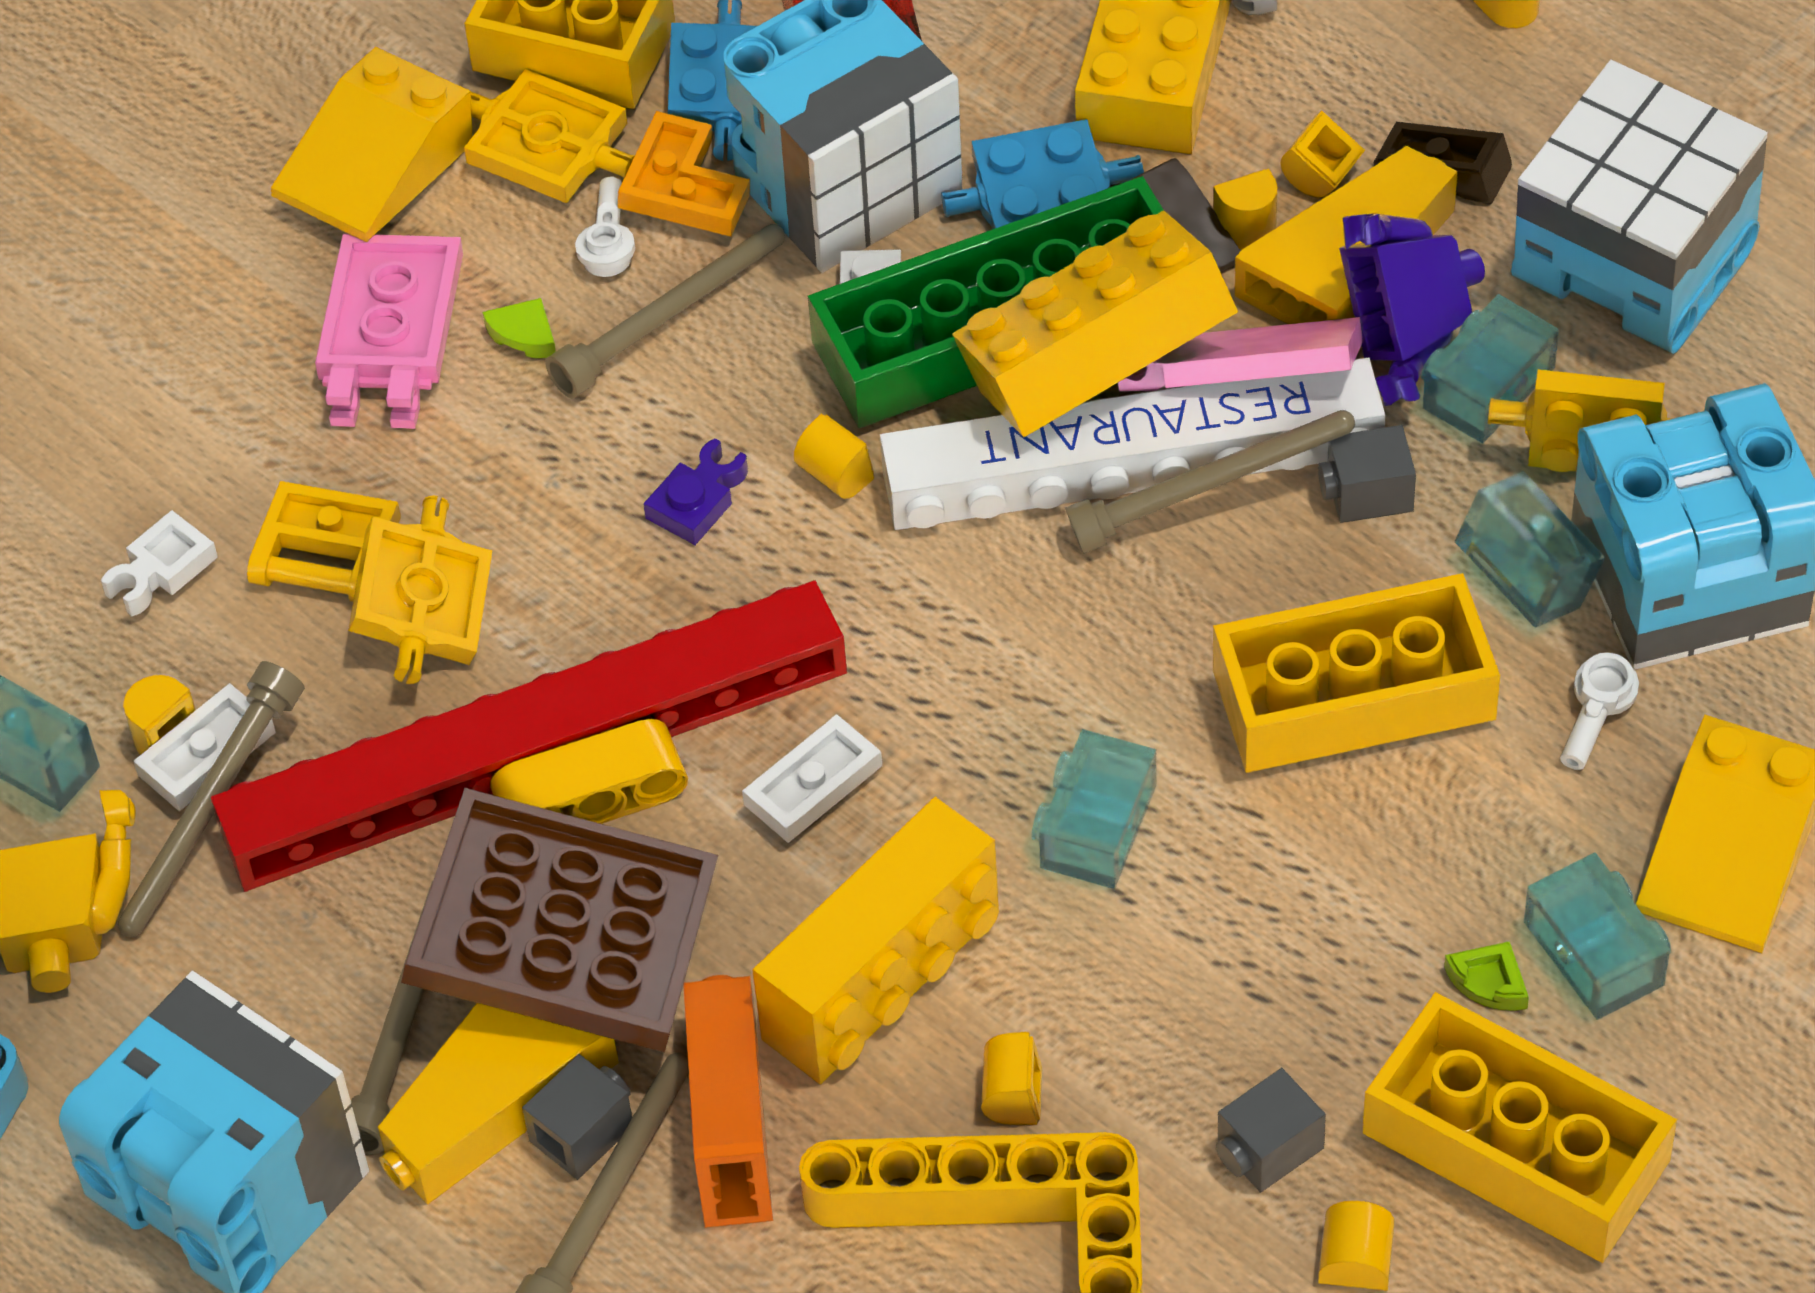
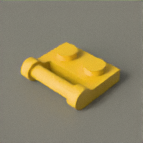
(316, 523)

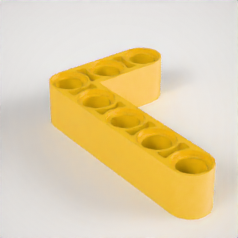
(997, 1198)

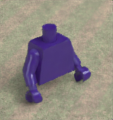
(1406, 292)

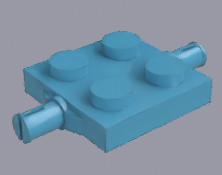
(698, 74)
(1036, 172)

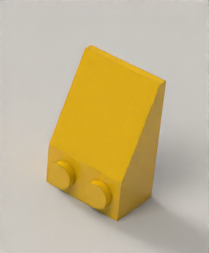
(376, 144)
(1732, 834)

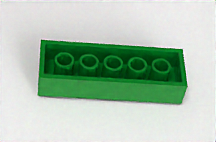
(893, 328)

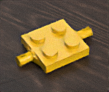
(546, 135)
(1573, 401)
(420, 590)

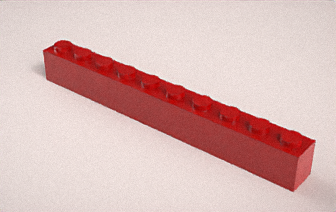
(420, 771)

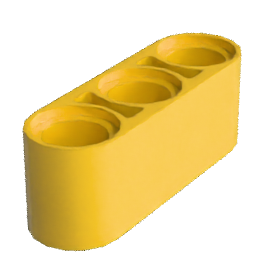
(599, 774)

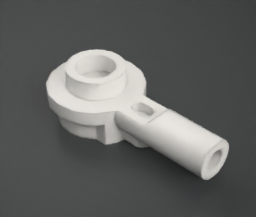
(607, 245)
(1604, 687)

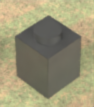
(1369, 474)
(578, 1115)
(1270, 1130)

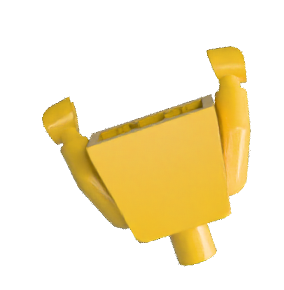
(64, 897)

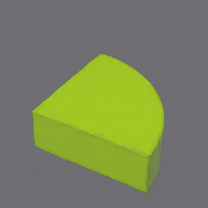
(522, 328)
(1489, 976)

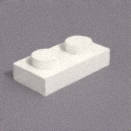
(186, 753)
(812, 778)

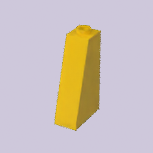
(1299, 266)
(474, 1094)

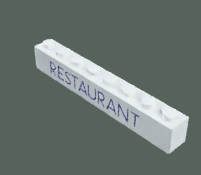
(1109, 445)

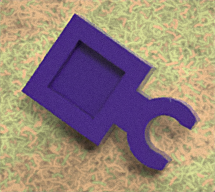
(695, 499)

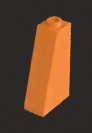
(727, 1101)

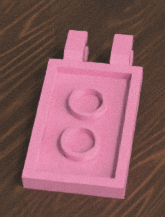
(387, 322)
(1253, 355)

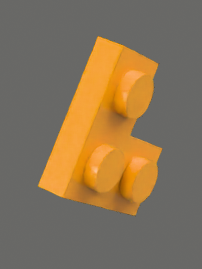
(672, 186)

